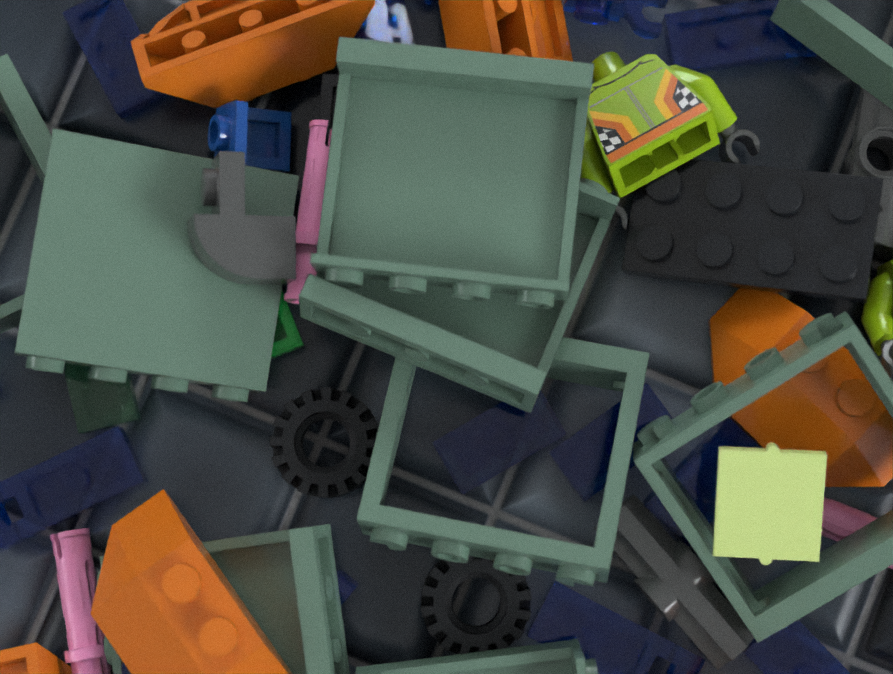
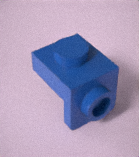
(256, 131)

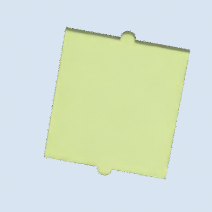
(769, 503)

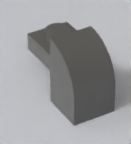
(237, 244)

